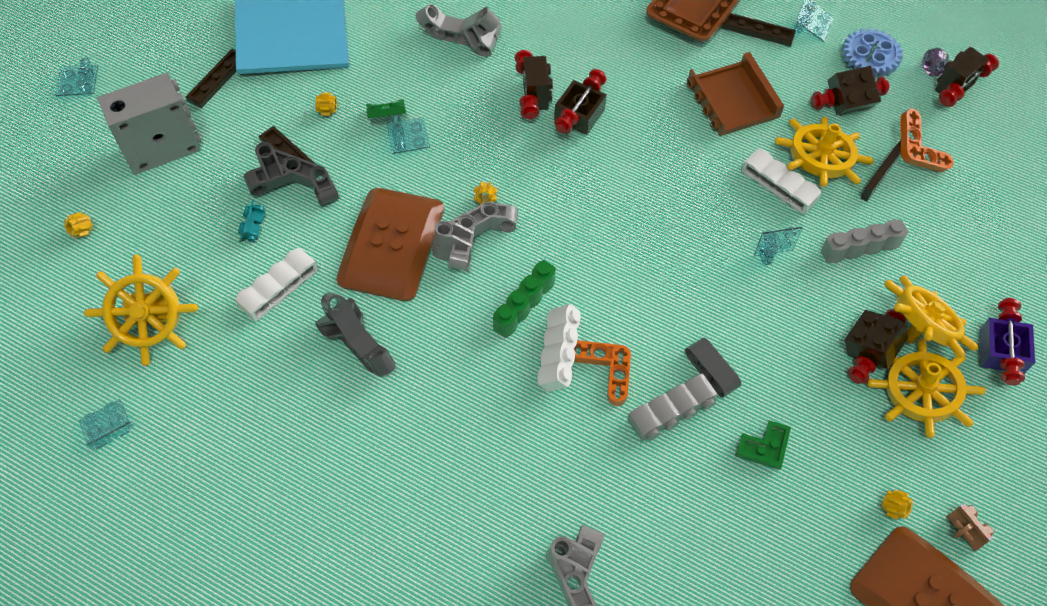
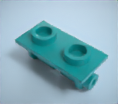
(249, 229)

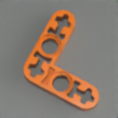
(911, 122)
(610, 359)

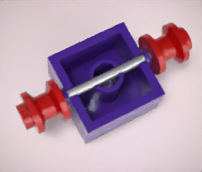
(1008, 343)

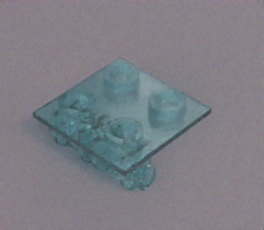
(813, 20)
(77, 79)
(407, 134)
(776, 242)
(104, 422)

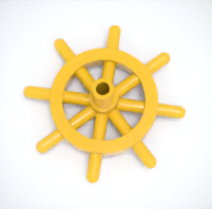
(824, 150)
(930, 316)
(926, 386)

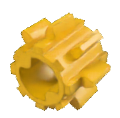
(326, 104)
(485, 188)
(78, 225)
(897, 504)

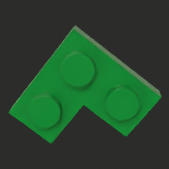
(765, 451)

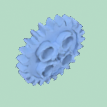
(884, 58)

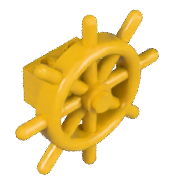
(139, 308)

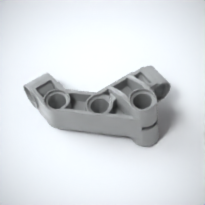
(477, 30)
(455, 237)
(575, 564)

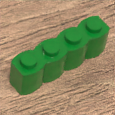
(523, 299)

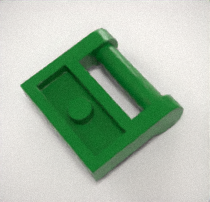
(386, 109)

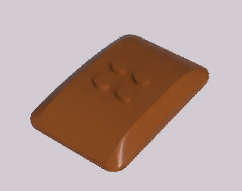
(692, 17)
(390, 244)
(915, 573)

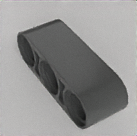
(713, 366)

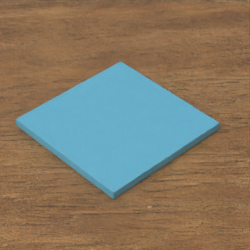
(289, 35)

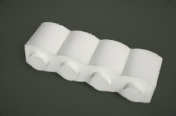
(781, 181)
(276, 284)
(559, 345)

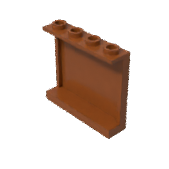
(736, 96)

